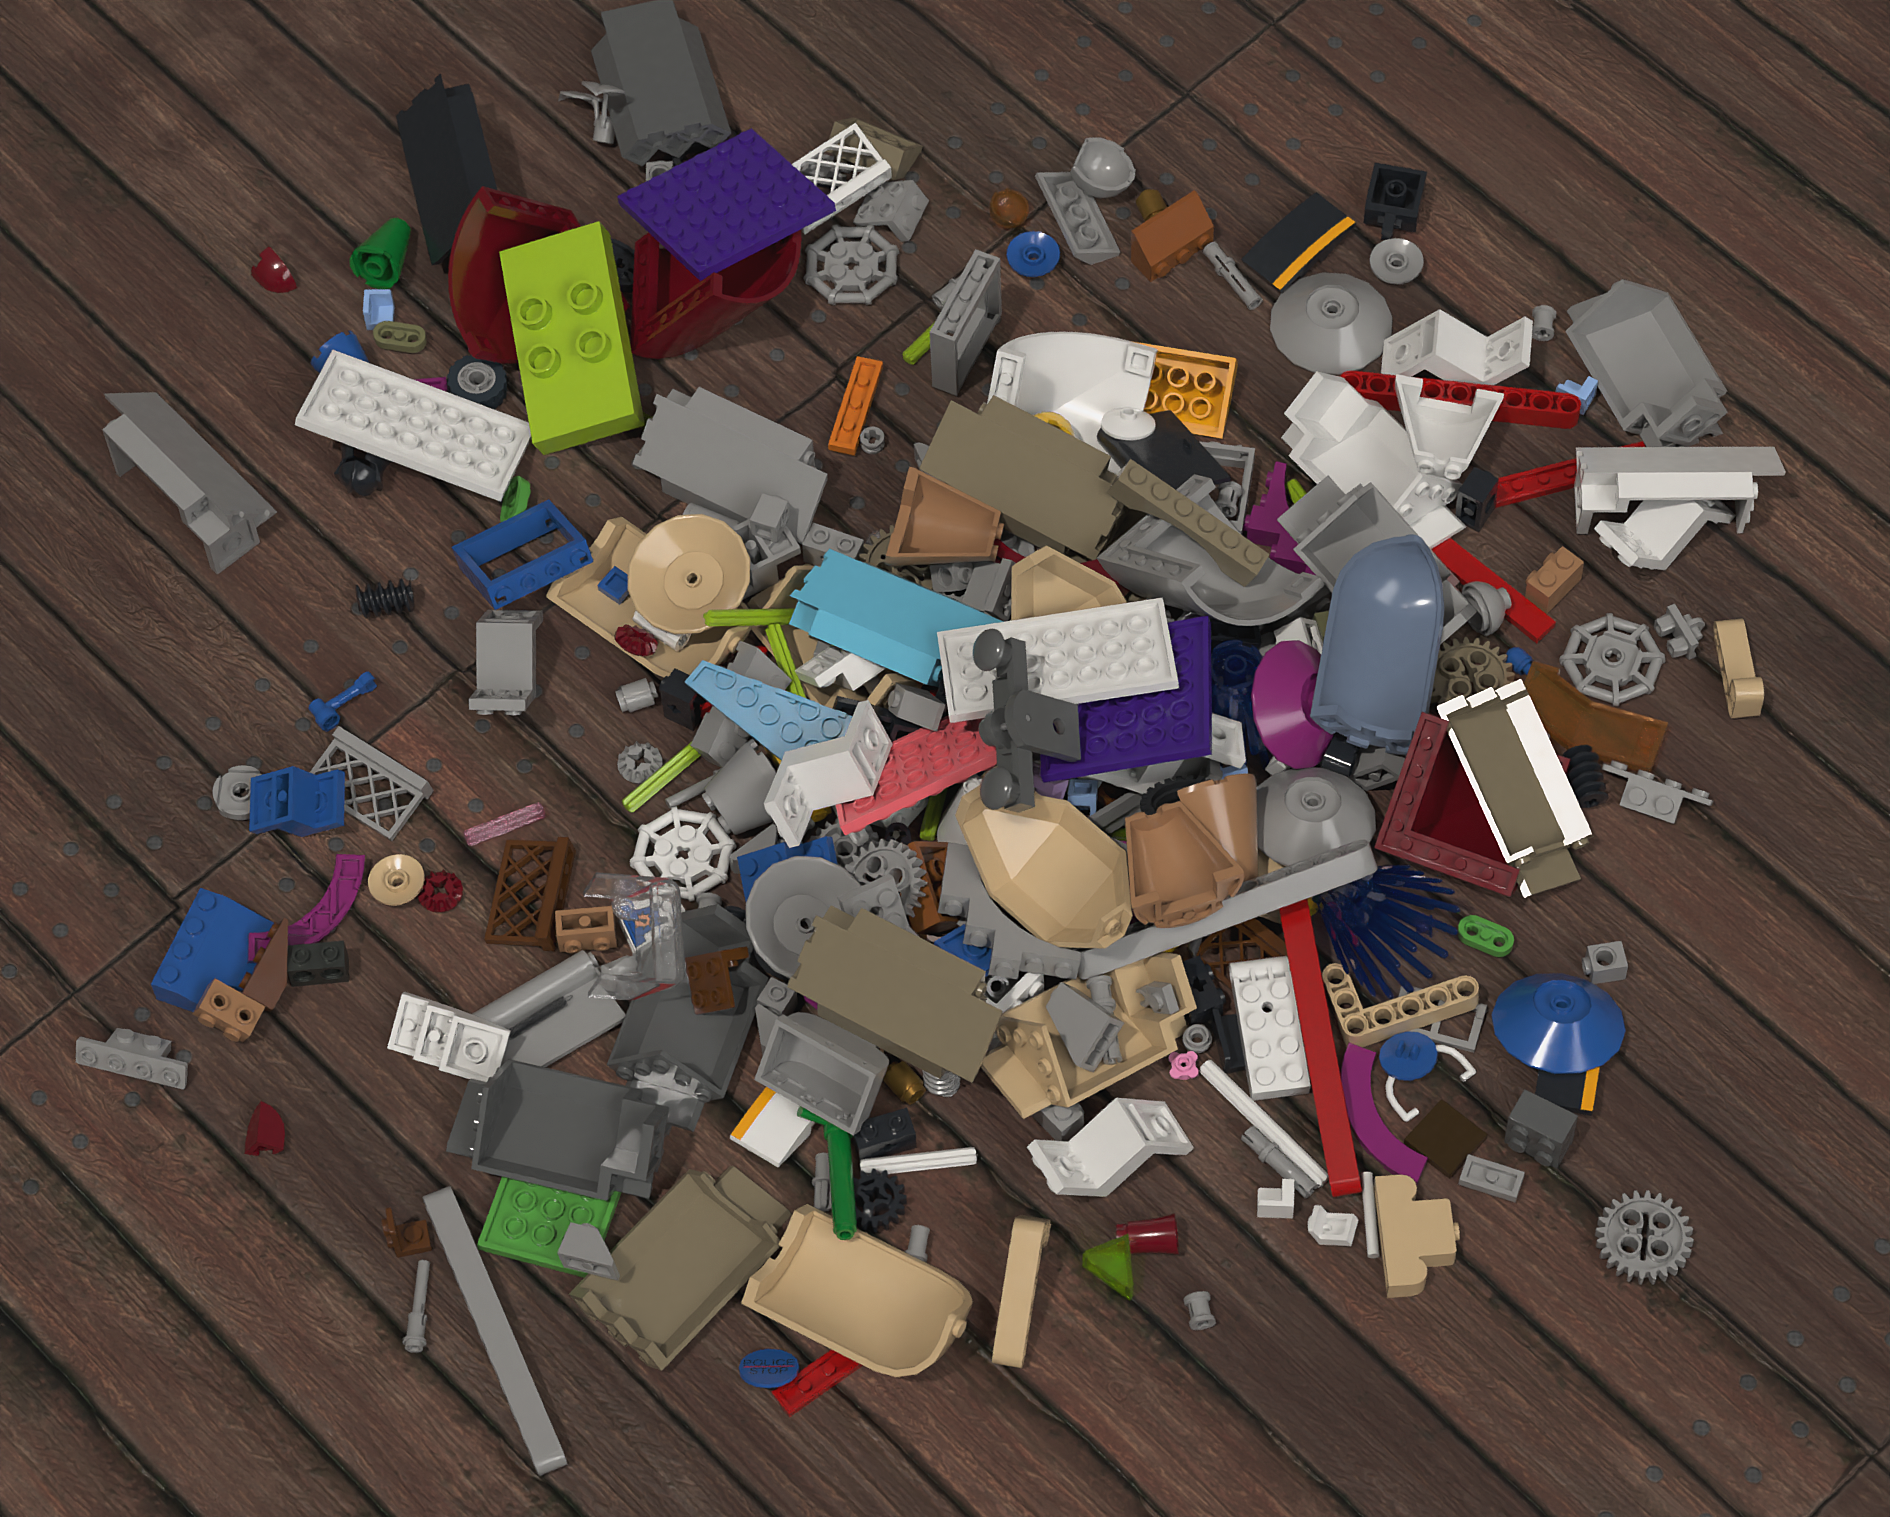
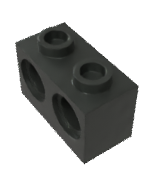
(317, 963)

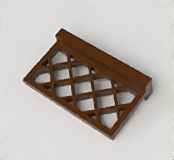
(554, 892)
(1256, 934)

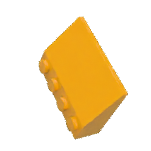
(1193, 387)

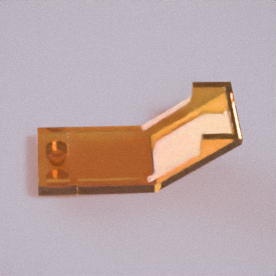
(1577, 720)

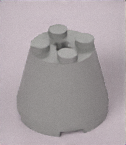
(741, 790)

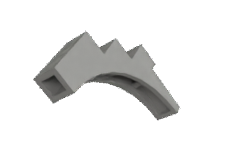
(988, 927)

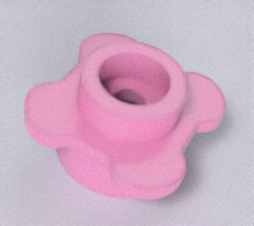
(1186, 1072)

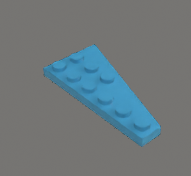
(767, 713)

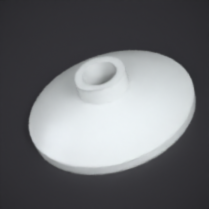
(1128, 424)

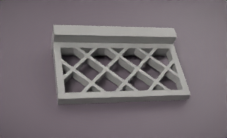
(386, 769)

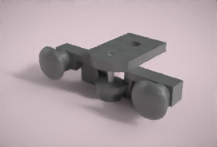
(1019, 724)

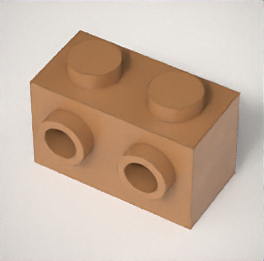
(1554, 579)
(586, 929)
(228, 1011)

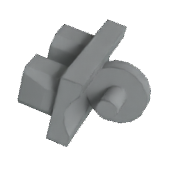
(1683, 629)

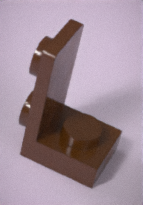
(406, 1238)

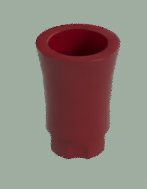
(1151, 1235)

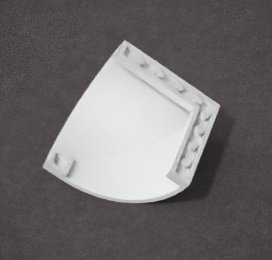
(1074, 377)

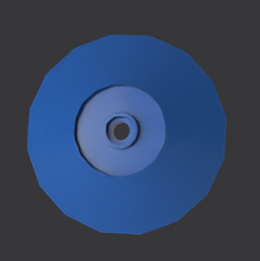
(1558, 1023)

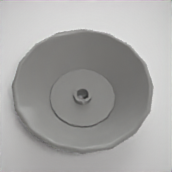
(1330, 340)
(1296, 831)
(786, 896)

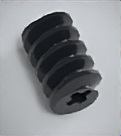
(385, 598)
(1585, 776)

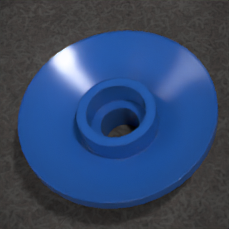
(1029, 246)

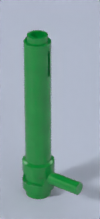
(840, 1175)

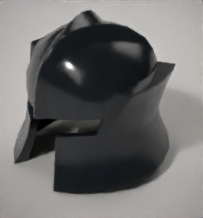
(358, 474)

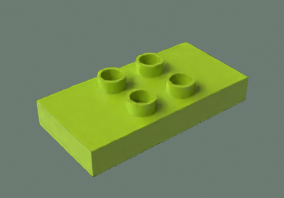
(571, 338)

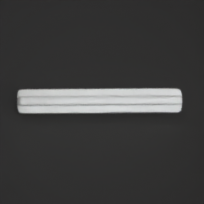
(920, 1161)

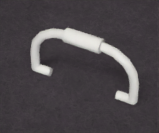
(1414, 1112)

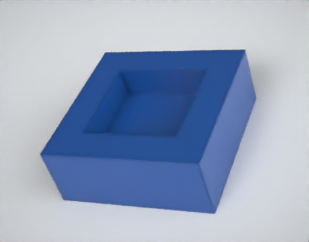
(615, 585)

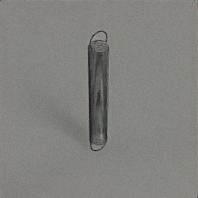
(532, 1016)

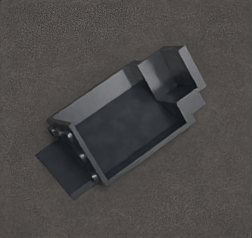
(444, 160)

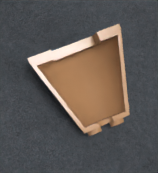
(941, 525)
(1230, 815)
(1177, 868)

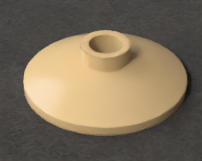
(395, 870)

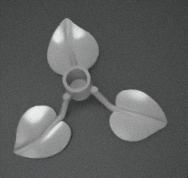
(603, 125)

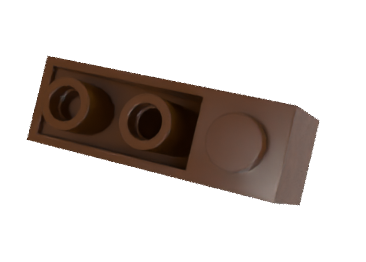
(270, 973)

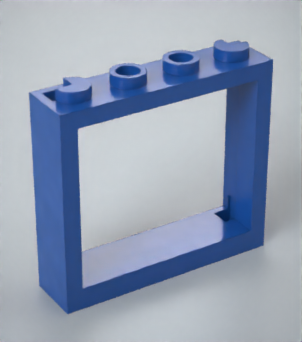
(512, 534)

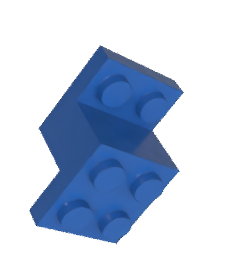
(297, 801)
(757, 862)

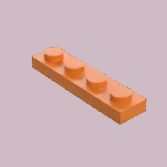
(855, 405)

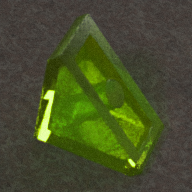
(1112, 1264)

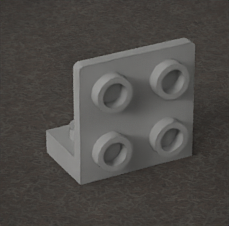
(991, 588)

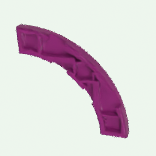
(327, 913)
(1366, 1121)

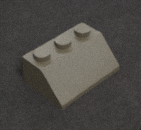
(896, 150)

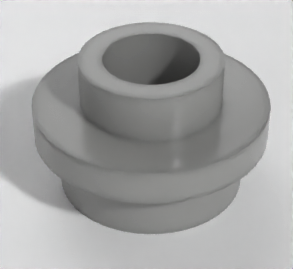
(1197, 1031)

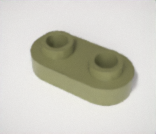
(401, 336)

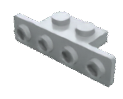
(1654, 797)
(133, 1056)

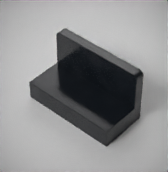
(1228, 1041)

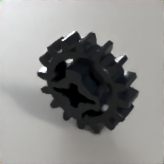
(884, 1208)

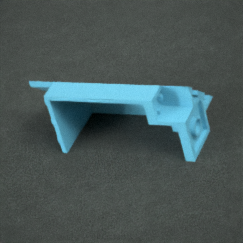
(880, 616)

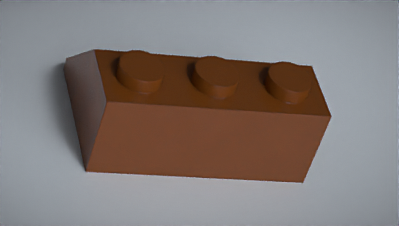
(1171, 237)
(927, 919)

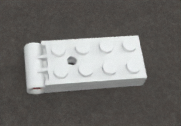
(1273, 1039)

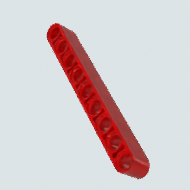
(1526, 400)

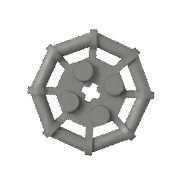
(851, 252)
(1610, 673)

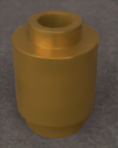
(1150, 203)
(904, 1082)

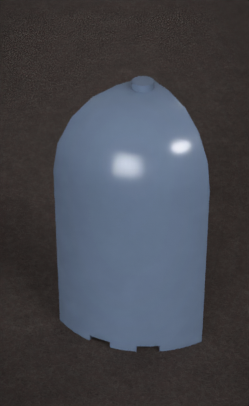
(1381, 645)

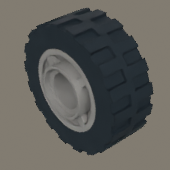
(488, 376)

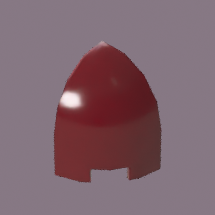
(273, 273)
(264, 1131)

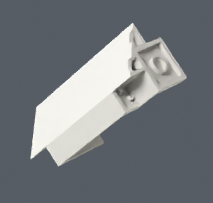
(1362, 443)
(1615, 475)

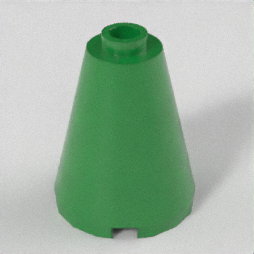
(382, 254)

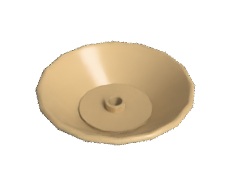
(673, 555)

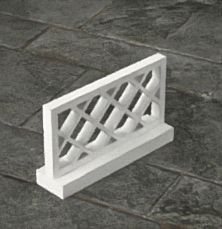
(859, 185)

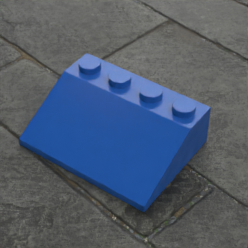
(207, 947)

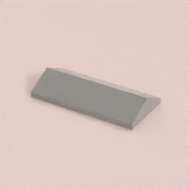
(1078, 218)

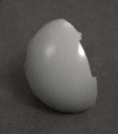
(1102, 168)

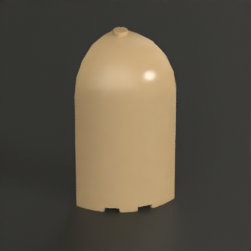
(580, 597)
(859, 1296)

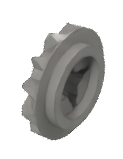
(627, 765)

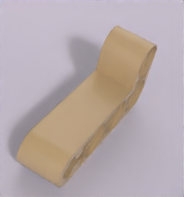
(1741, 687)

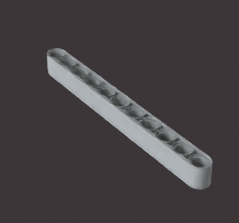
(1252, 900)
(495, 1331)

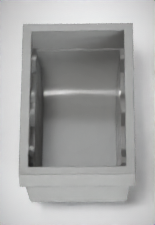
(823, 1069)

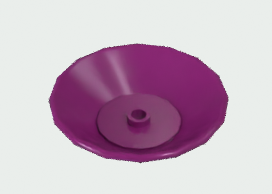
(1283, 704)

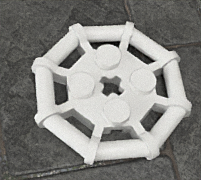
(687, 839)

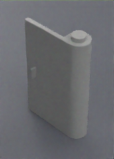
(563, 1031)

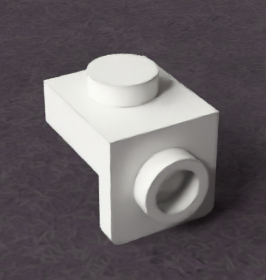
(1332, 1227)

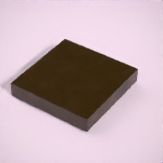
(1445, 1138)

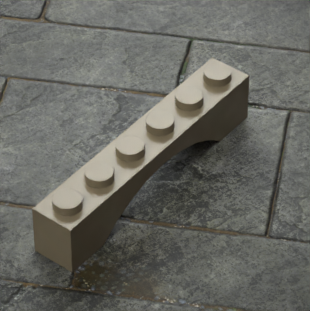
(1229, 549)

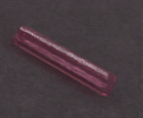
(504, 824)

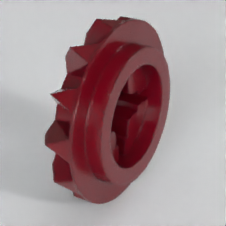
(636, 640)
(441, 902)

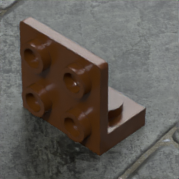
(711, 979)

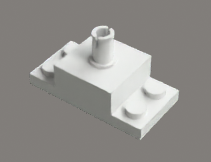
(841, 668)

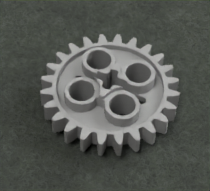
(898, 861)
(1615, 1233)

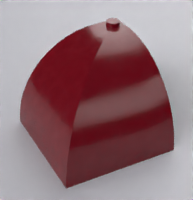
(475, 274)
(681, 313)
(1438, 816)

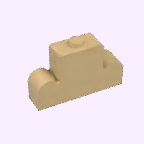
(1411, 1234)

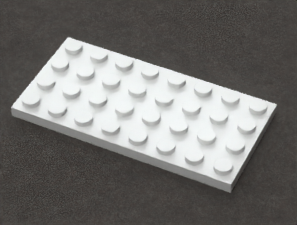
(415, 425)
(1068, 657)

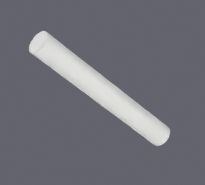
(1370, 1215)

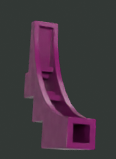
(1265, 529)

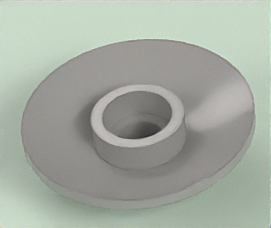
(1400, 253)

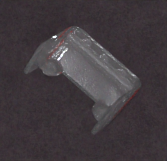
(657, 915)

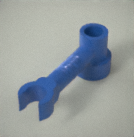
(325, 713)

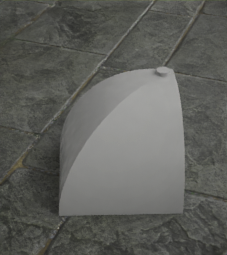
(1167, 563)

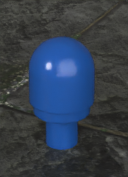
(1520, 660)

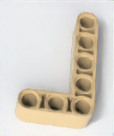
(1394, 1009)
(1018, 1294)

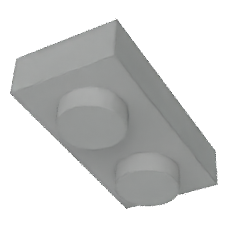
(1491, 1178)

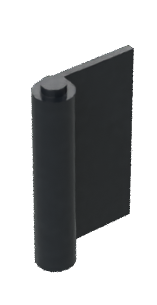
(1167, 453)

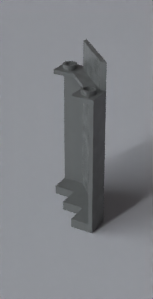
(665, 82)

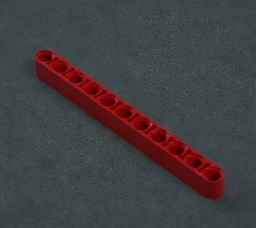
(1320, 1049)

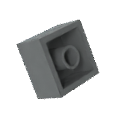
(1540, 1129)

